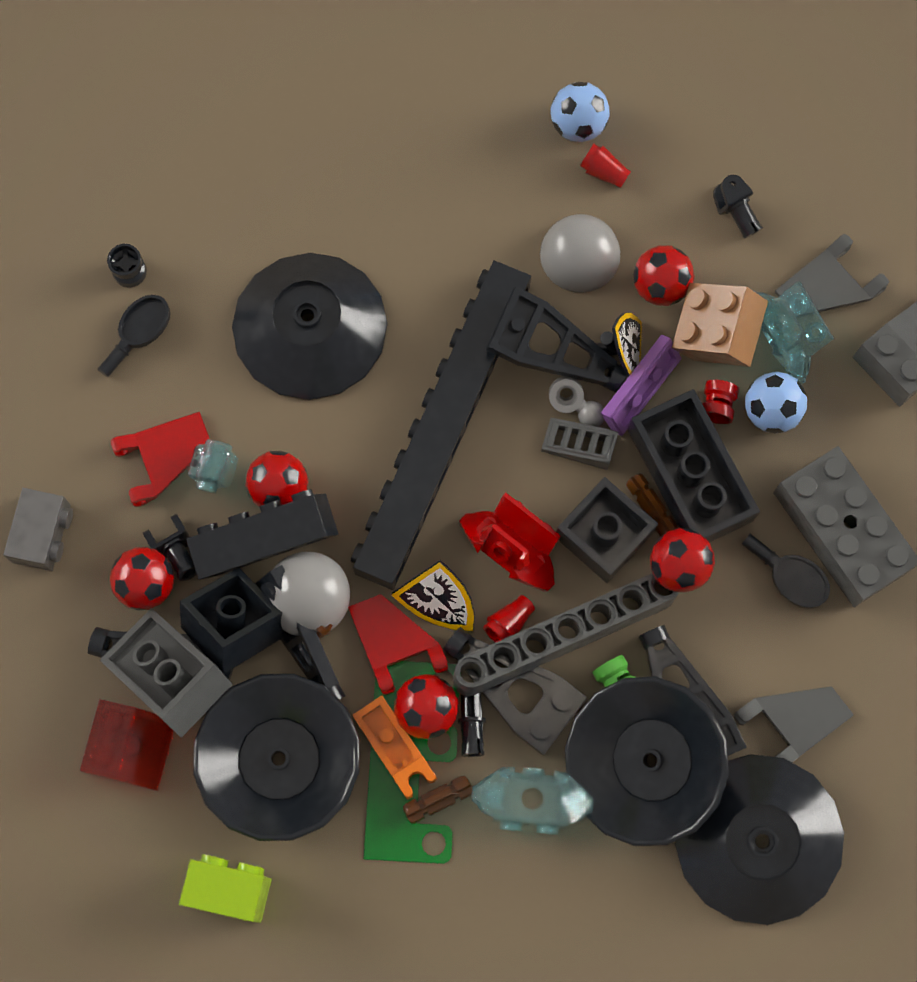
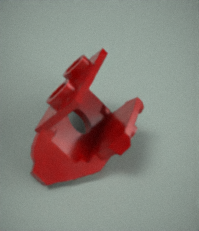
(514, 541)

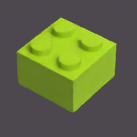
(225, 890)

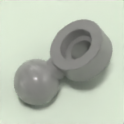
(588, 412)

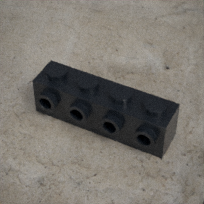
(263, 535)

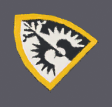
(624, 341)
(438, 598)

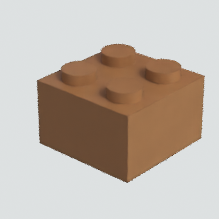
(720, 324)

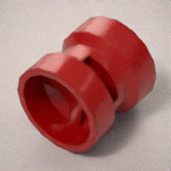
(719, 400)

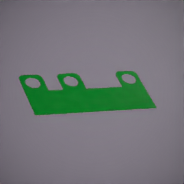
(387, 829)

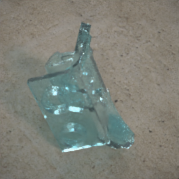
(794, 330)
(562, 804)

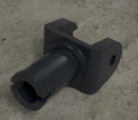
(735, 200)
(175, 550)

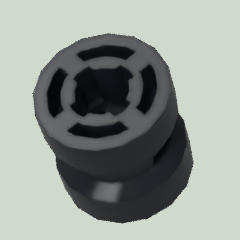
(124, 258)

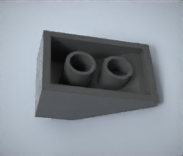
(892, 356)
(166, 672)

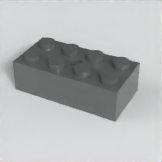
(857, 558)

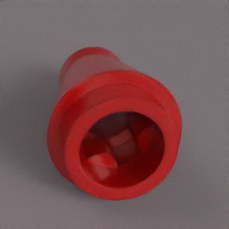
(604, 166)
(509, 619)

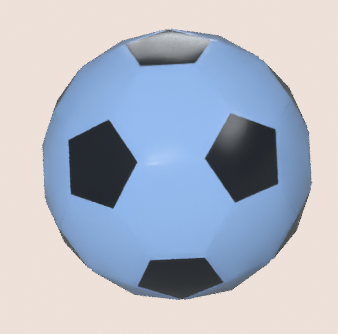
(580, 112)
(776, 402)

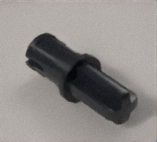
(472, 726)

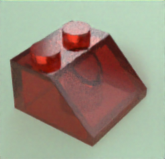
(127, 745)

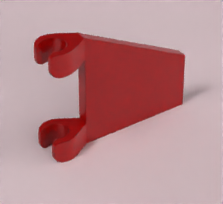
(165, 453)
(391, 638)

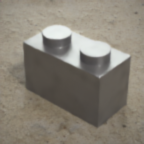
(38, 529)

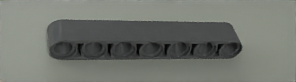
(554, 644)

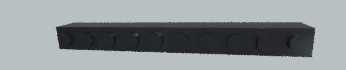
(437, 433)

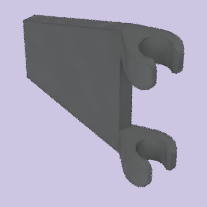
(830, 283)
(799, 717)

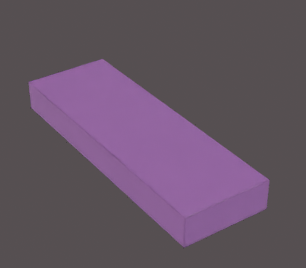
(641, 385)

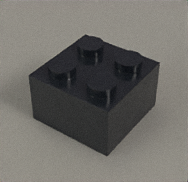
(606, 529)
(230, 620)

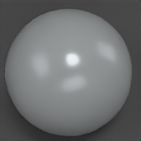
(580, 253)
(312, 592)

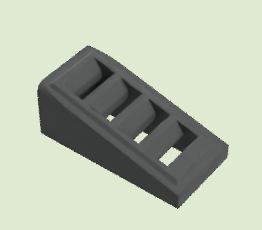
(582, 430)

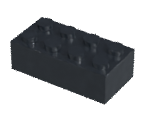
(692, 467)

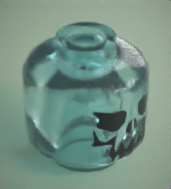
(213, 465)

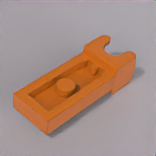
(393, 745)

